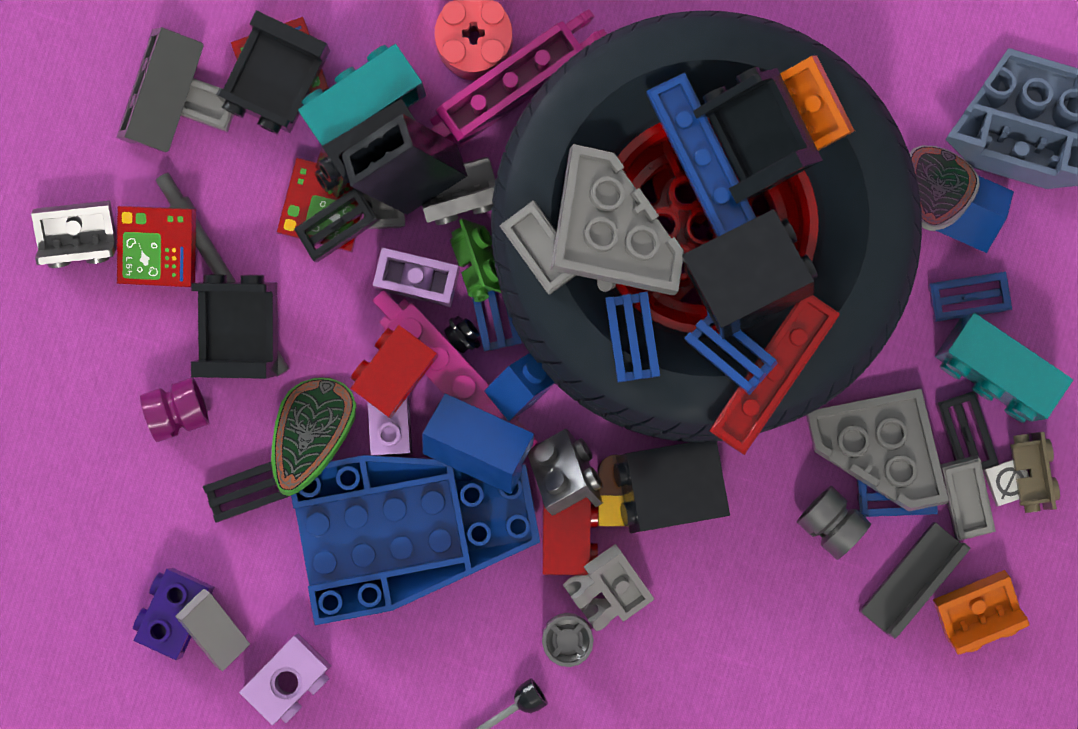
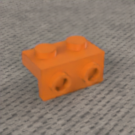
(817, 102)
(980, 613)

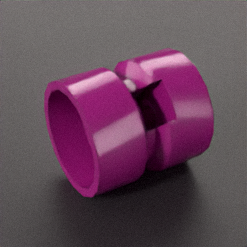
(175, 409)

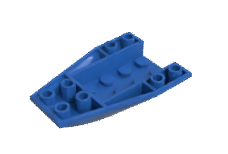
(401, 529)

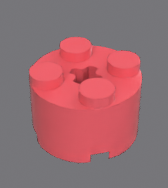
(456, 24)

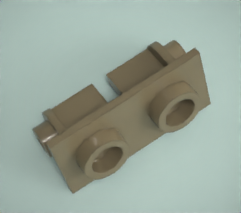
(1040, 485)

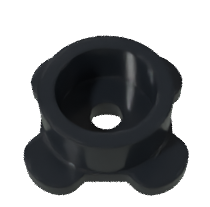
(462, 334)

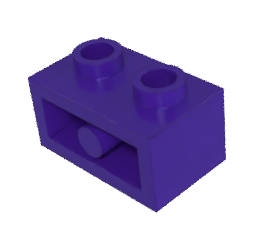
(158, 625)

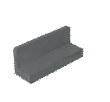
(160, 89)
(914, 580)

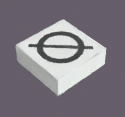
(1003, 482)

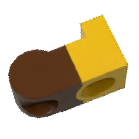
(611, 494)

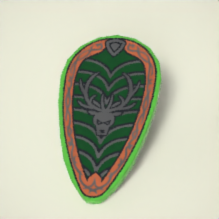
(310, 431)

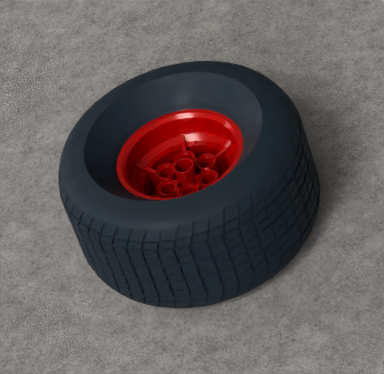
(850, 214)

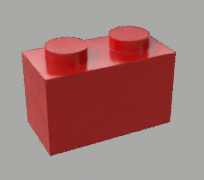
(393, 370)
(568, 539)

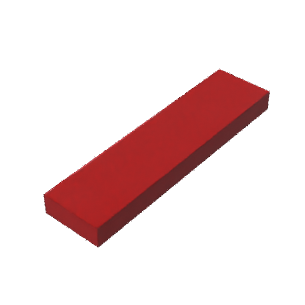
(792, 348)

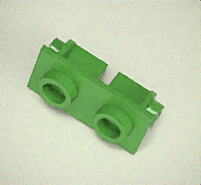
(473, 246)

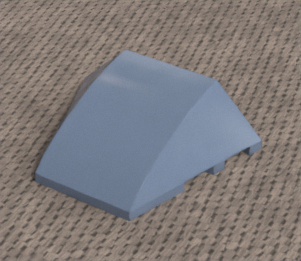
(1023, 122)

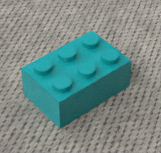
(362, 94)
(1002, 369)

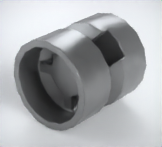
(834, 523)
(567, 640)

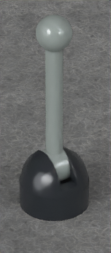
(527, 699)

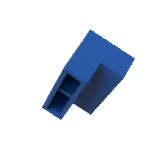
(983, 217)
(477, 443)

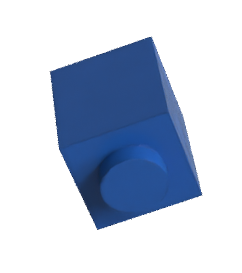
(519, 386)

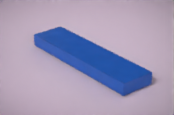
(699, 154)

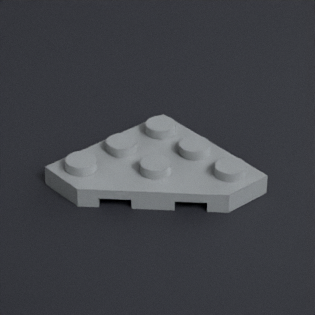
(611, 227)
(884, 446)

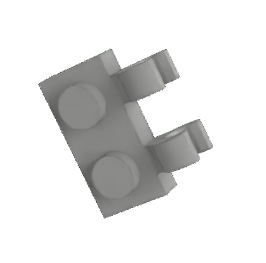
(617, 581)

